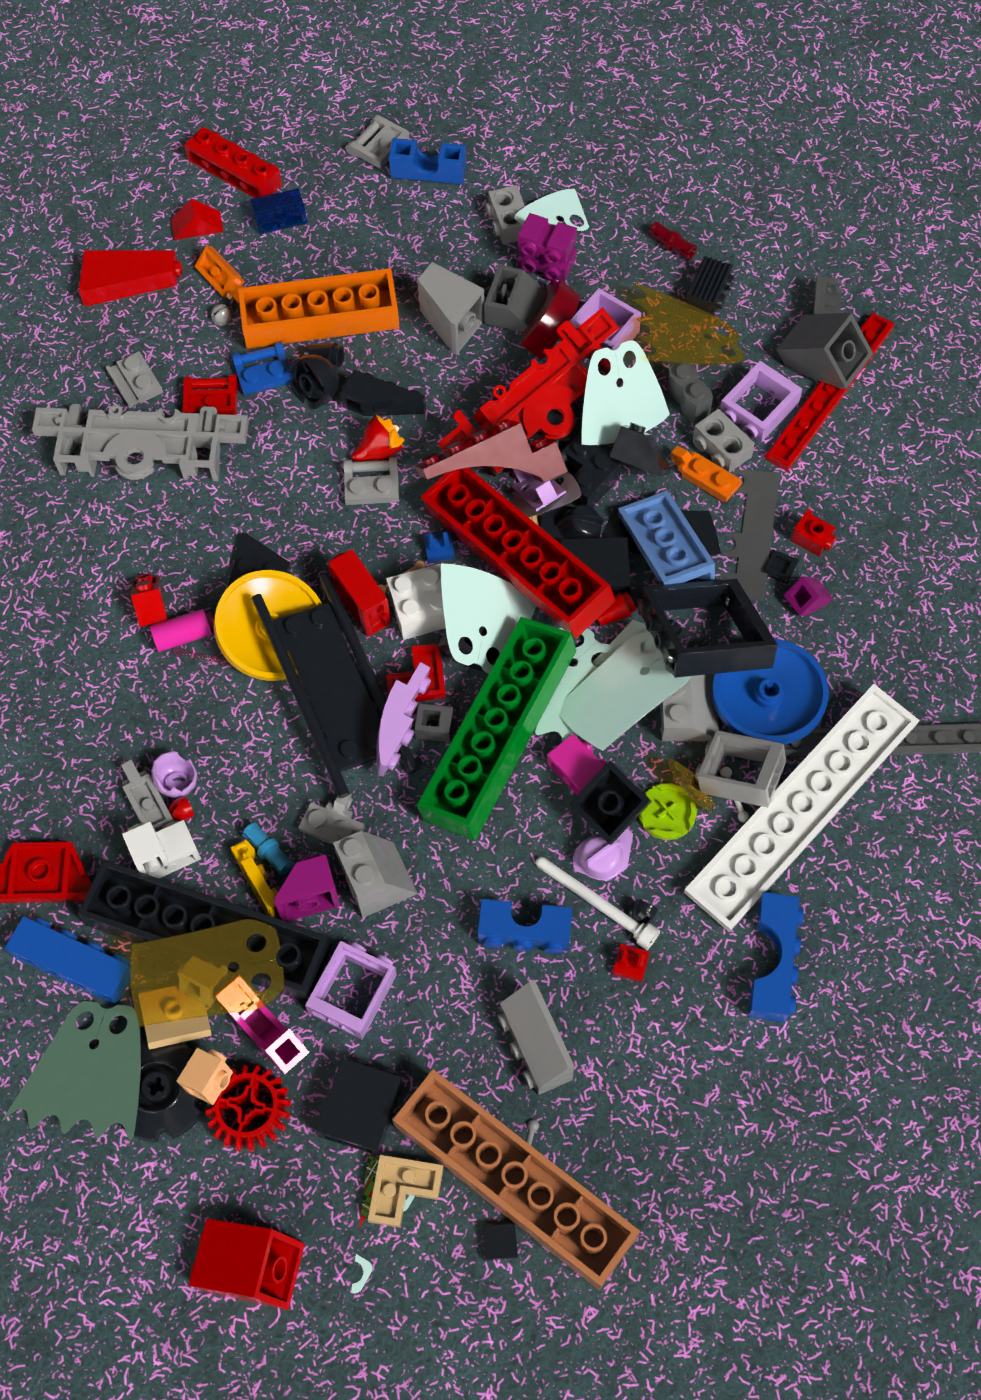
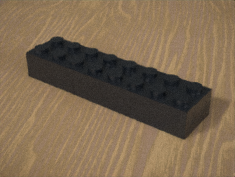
(155, 909)

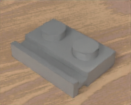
(134, 379)

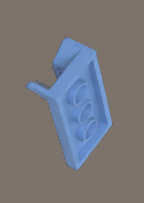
(667, 540)

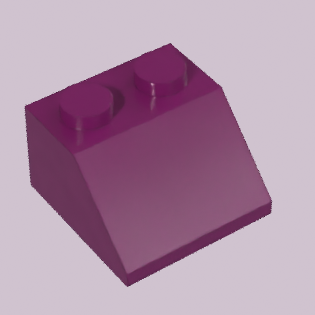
(307, 889)

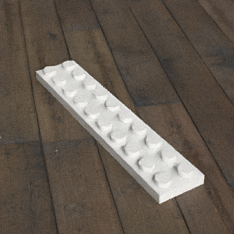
(800, 807)

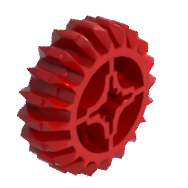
(261, 1110)

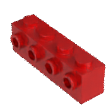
(233, 164)

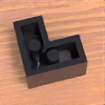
(591, 469)

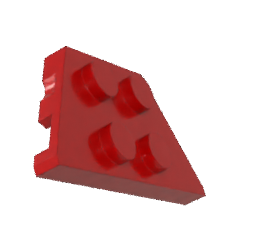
(43, 874)

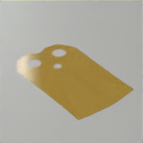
(191, 976)

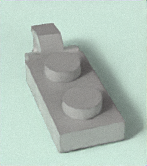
(145, 797)

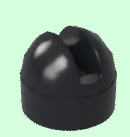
(643, 911)

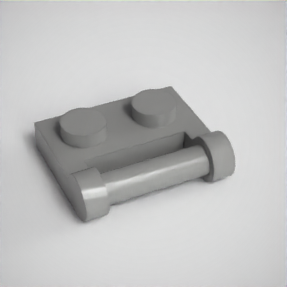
(379, 148)
(371, 488)

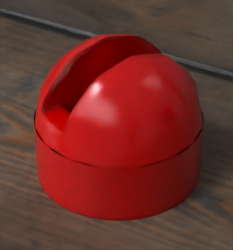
(181, 809)

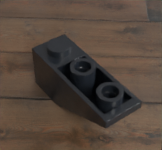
(375, 396)

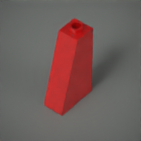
(126, 273)

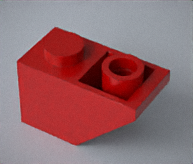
(148, 599)

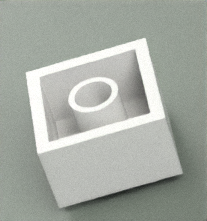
(417, 601)

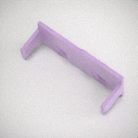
(545, 491)

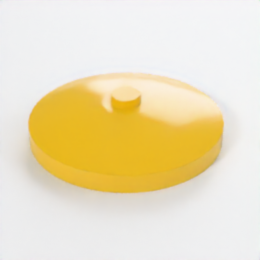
(240, 628)

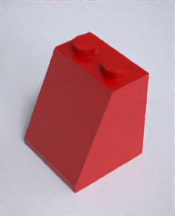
(247, 1263)

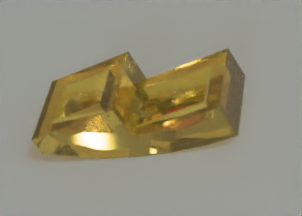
(687, 781)

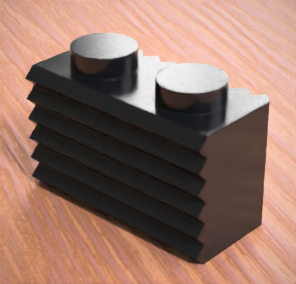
(710, 284)

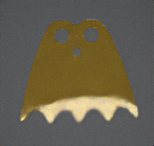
(680, 331)

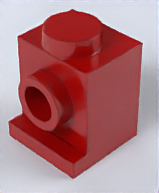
(814, 534)

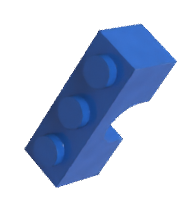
(412, 164)
(499, 928)

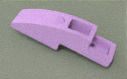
(397, 720)

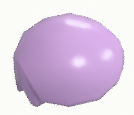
(171, 766)

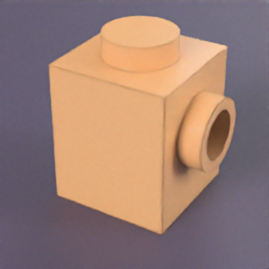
(205, 1075)

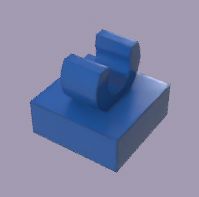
(439, 546)

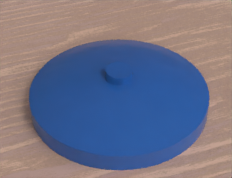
(774, 702)

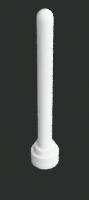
(642, 933)

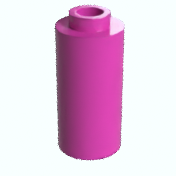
(182, 629)

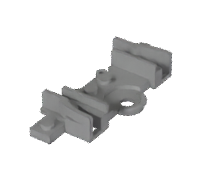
(141, 432)

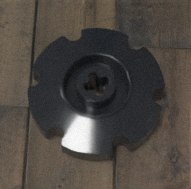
(169, 1110)

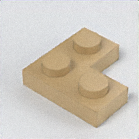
(397, 1179)

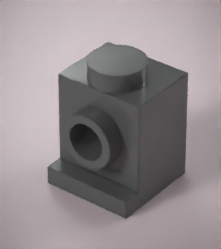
(433, 714)

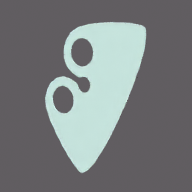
(560, 203)

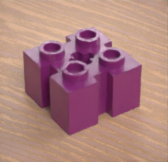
(546, 247)

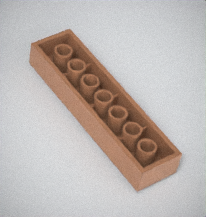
(516, 1179)

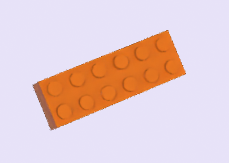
(318, 308)

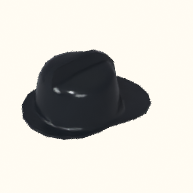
(572, 522)

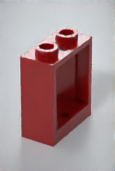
(359, 592)

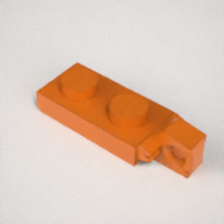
(219, 273)
(705, 474)

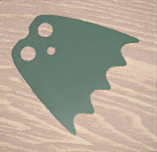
(85, 1081)

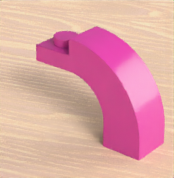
(271, 1037)

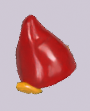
(378, 441)

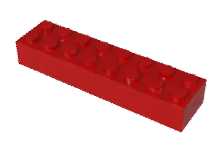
(519, 550)

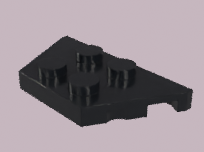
(254, 557)

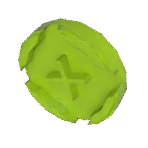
(669, 813)

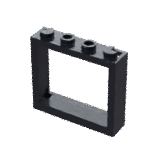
(754, 654)

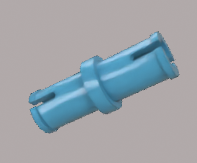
(268, 849)

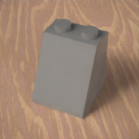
(450, 305)
(373, 872)

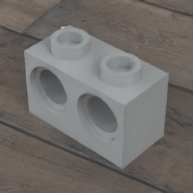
(503, 207)
(725, 438)

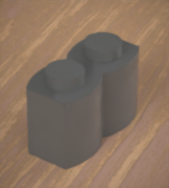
(689, 391)

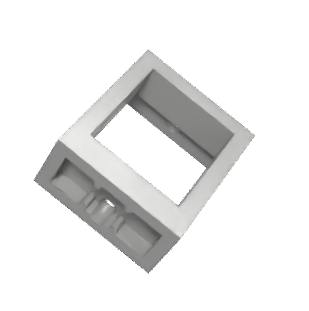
(744, 747)

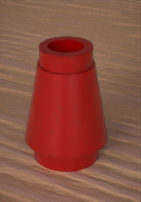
(619, 610)

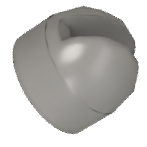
(221, 314)

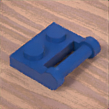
(264, 375)

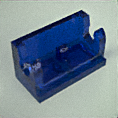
(279, 211)

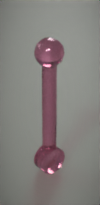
(179, 652)

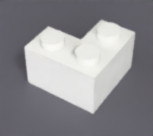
(163, 850)

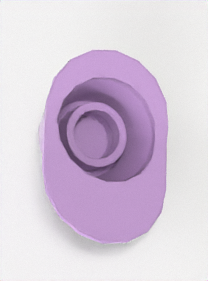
(603, 860)

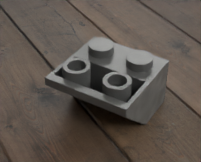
(513, 299)

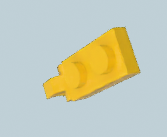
(256, 877)

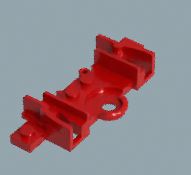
(543, 386)

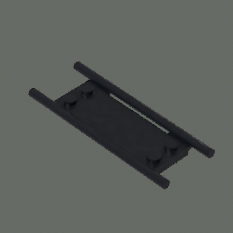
(329, 684)

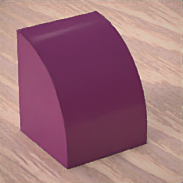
(808, 596)

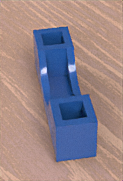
(779, 921)

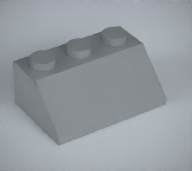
(690, 712)
(536, 1039)

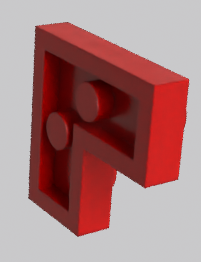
(430, 656)

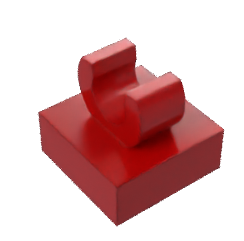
(631, 963)

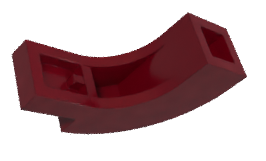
(558, 308)

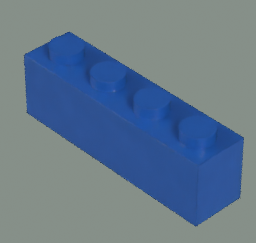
(70, 960)

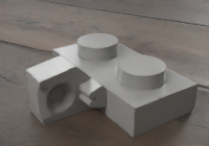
(330, 822)

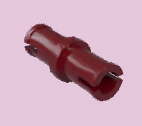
(672, 240)

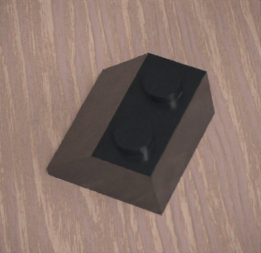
(611, 802)

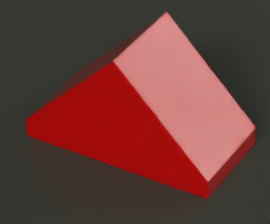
(196, 220)

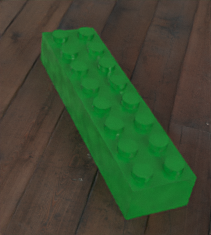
(497, 728)

